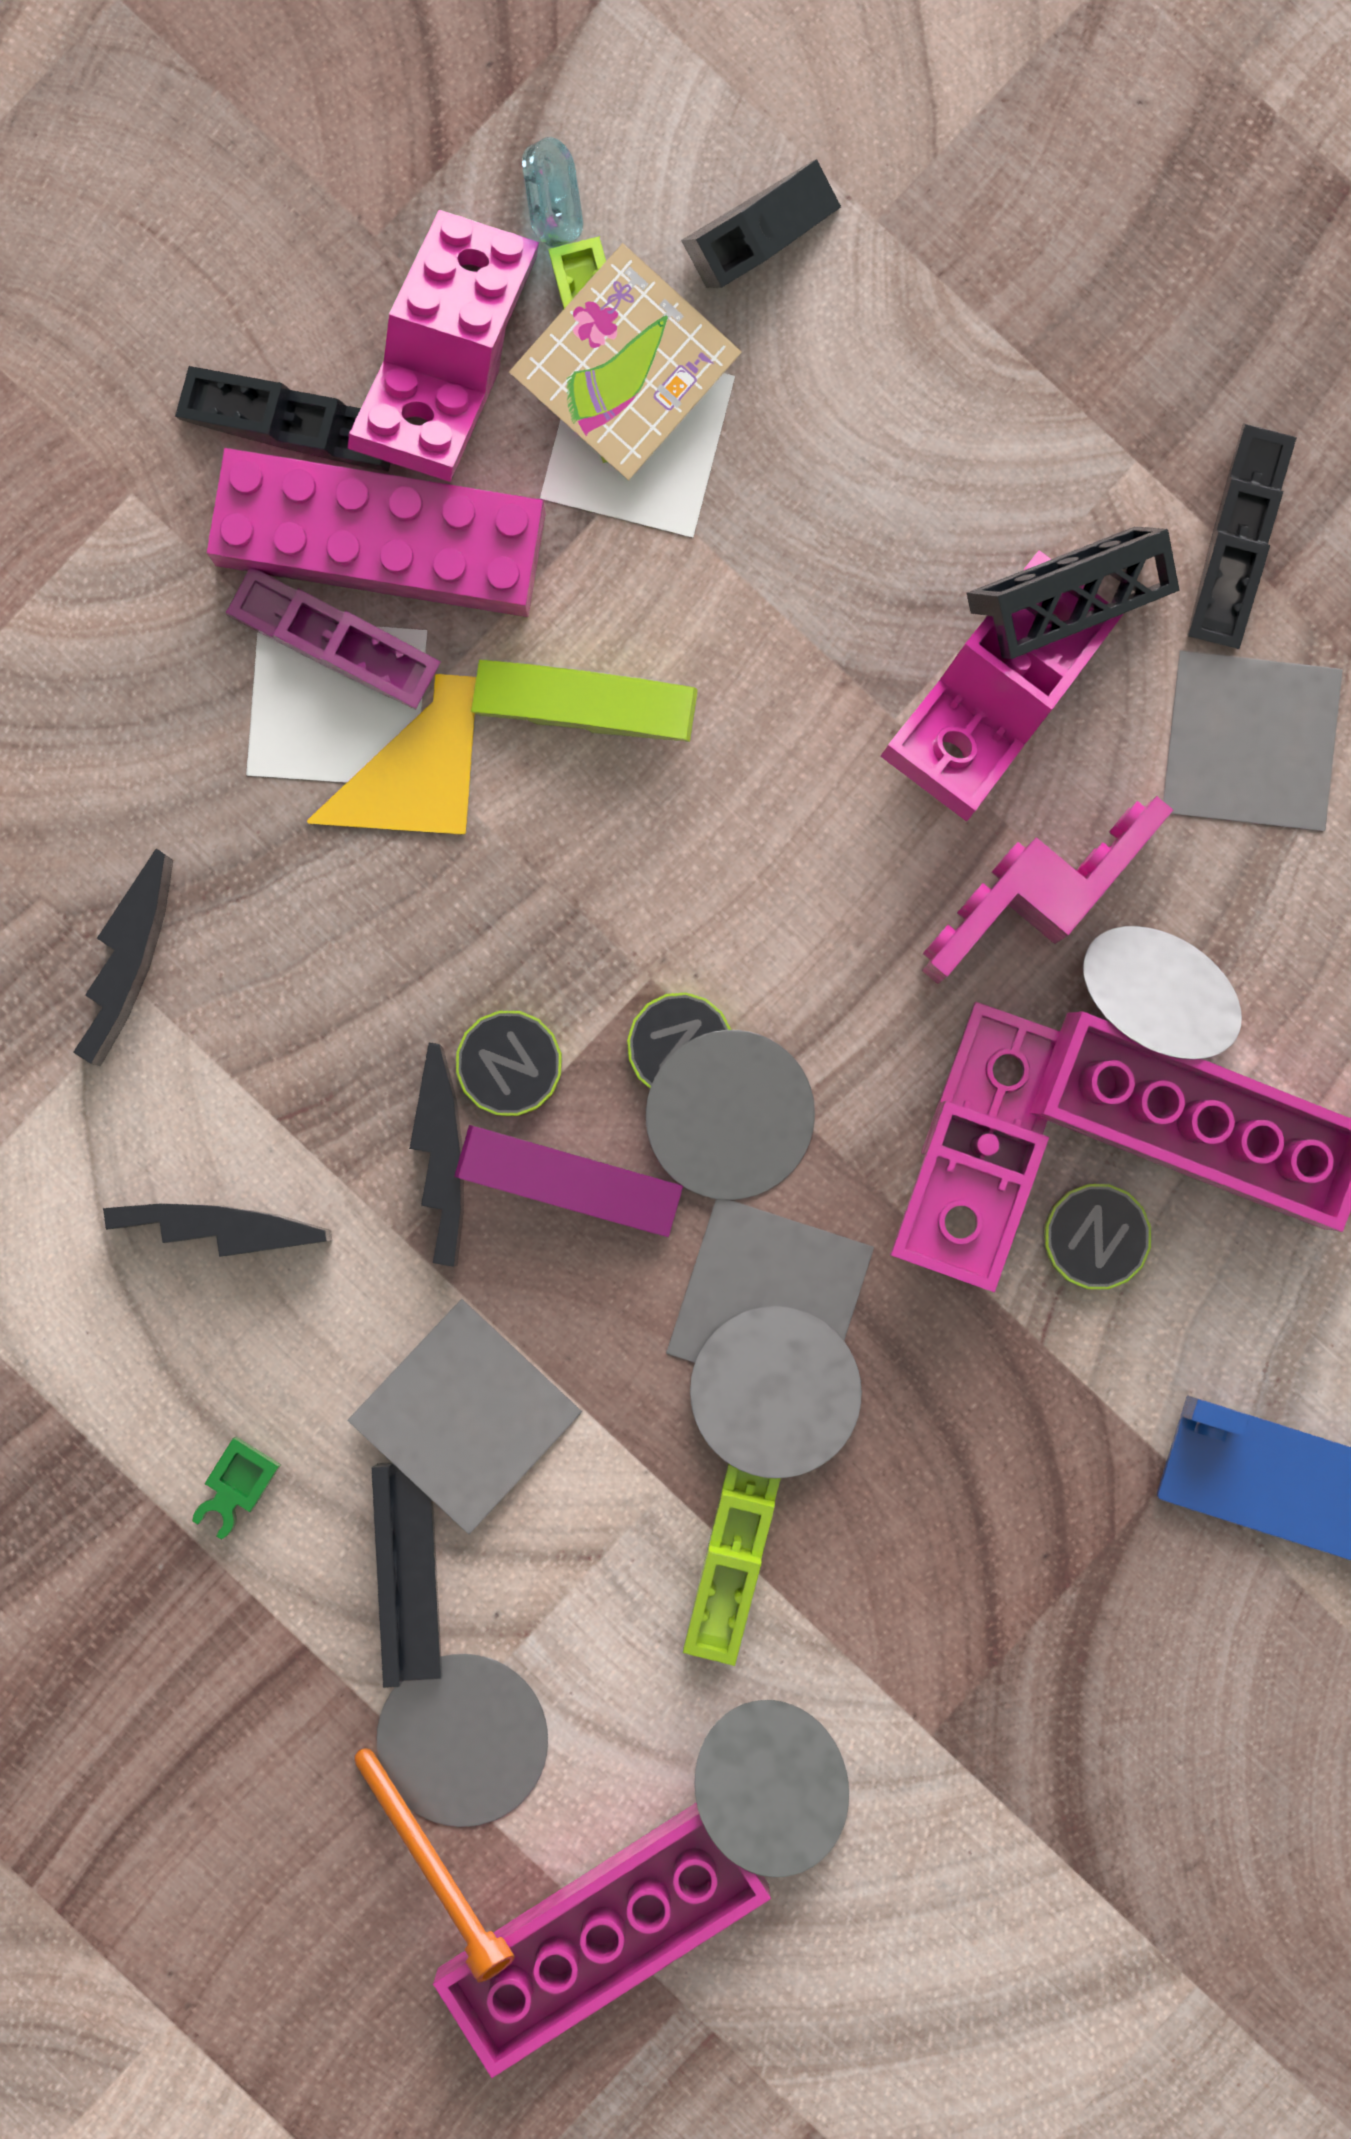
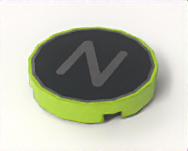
(665, 1027)
(508, 1063)
(1097, 1236)

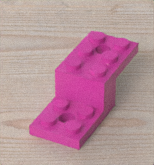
(443, 345)
(989, 707)
(1045, 887)
(979, 1151)

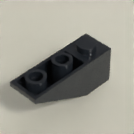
(761, 226)

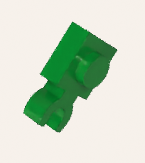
(238, 1480)

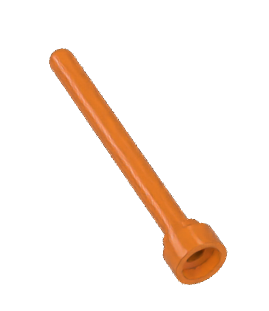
(485, 1952)

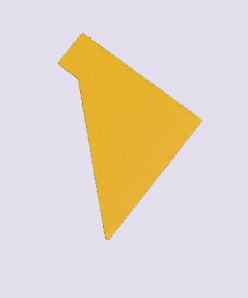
(420, 775)

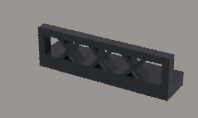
(1066, 574)
(406, 1578)

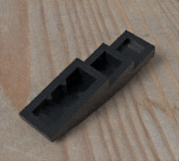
(272, 415)
(1241, 536)
(133, 936)
(439, 1132)
(235, 1228)

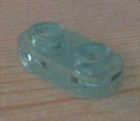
(552, 192)

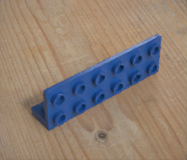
(1260, 1476)

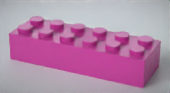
(376, 532)
(1199, 1121)
(599, 1939)

